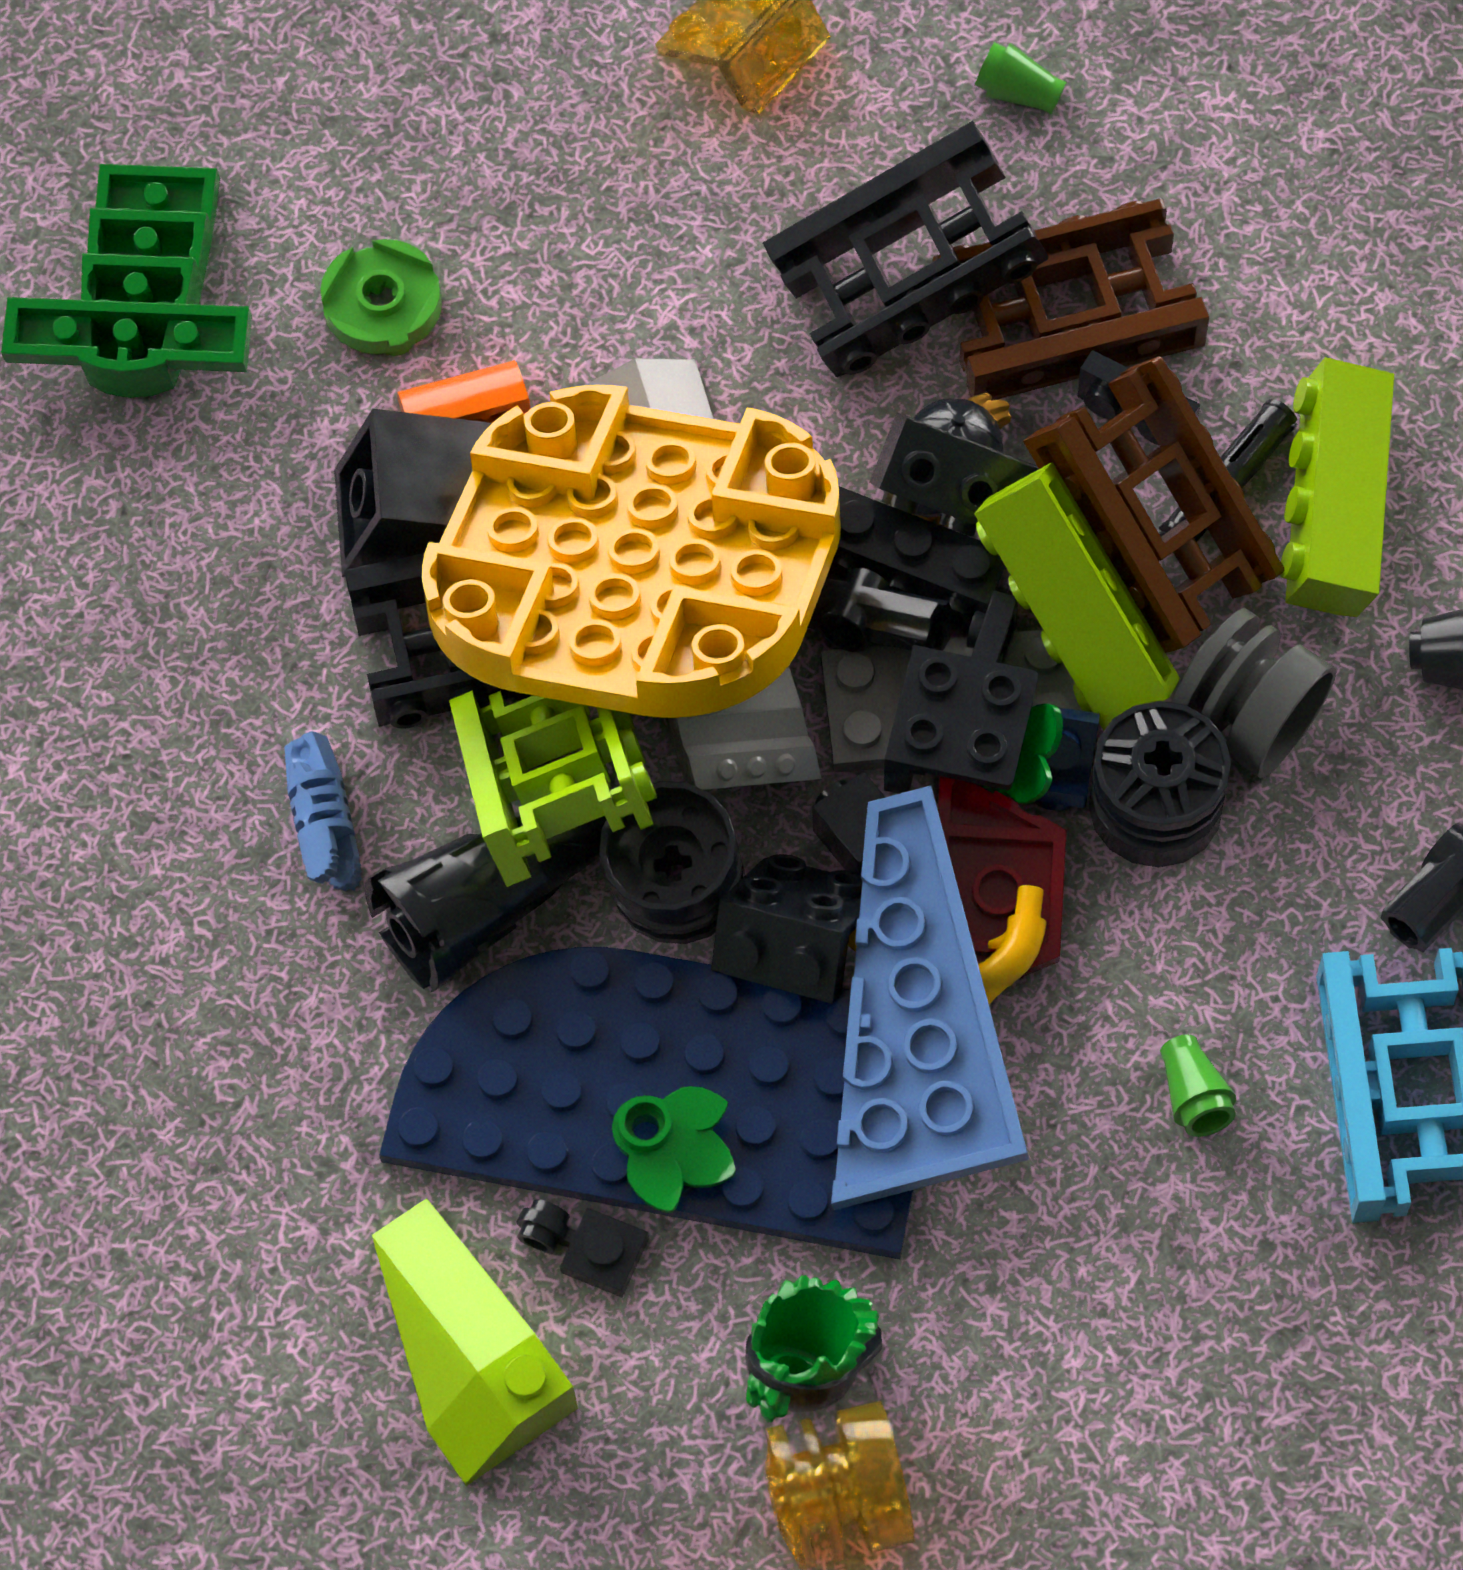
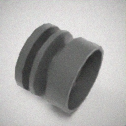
(1263, 699)

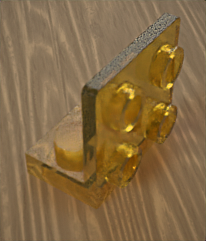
(751, 41)

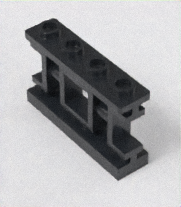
(881, 215)
(398, 699)

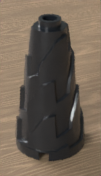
(457, 905)

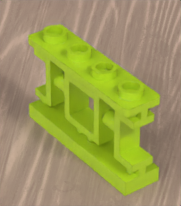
(558, 793)

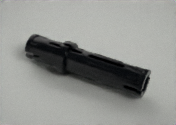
(1249, 450)

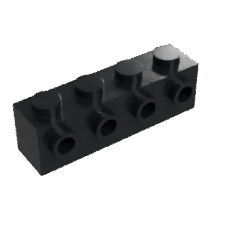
(942, 472)
(917, 556)

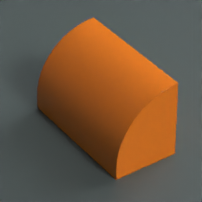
(470, 396)

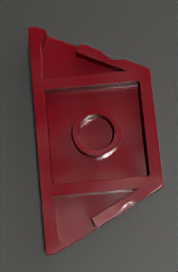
(994, 853)

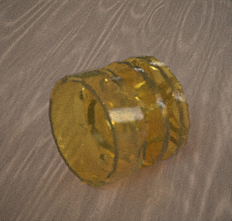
(839, 1485)

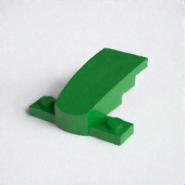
(138, 289)

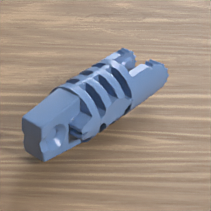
(321, 812)

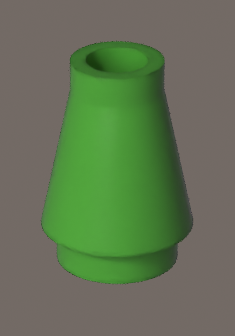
(1018, 79)
(1197, 1091)

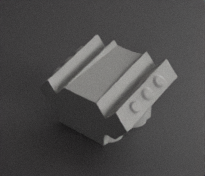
(747, 743)

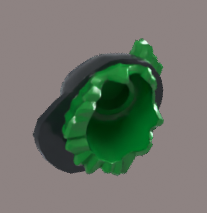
(808, 1347)

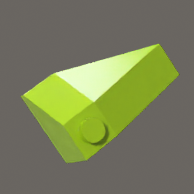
(470, 1353)

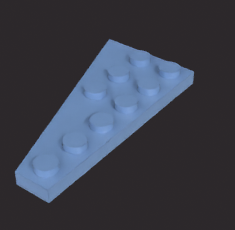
(921, 1044)

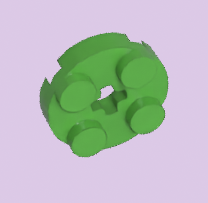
(386, 327)

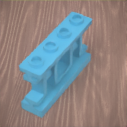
(1369, 1085)

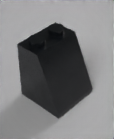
(401, 484)

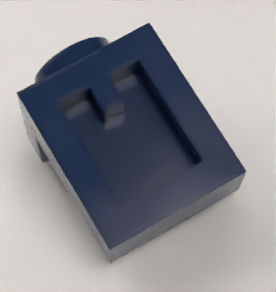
(1072, 761)

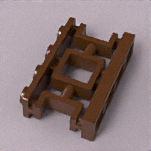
(1062, 344)
(1195, 480)

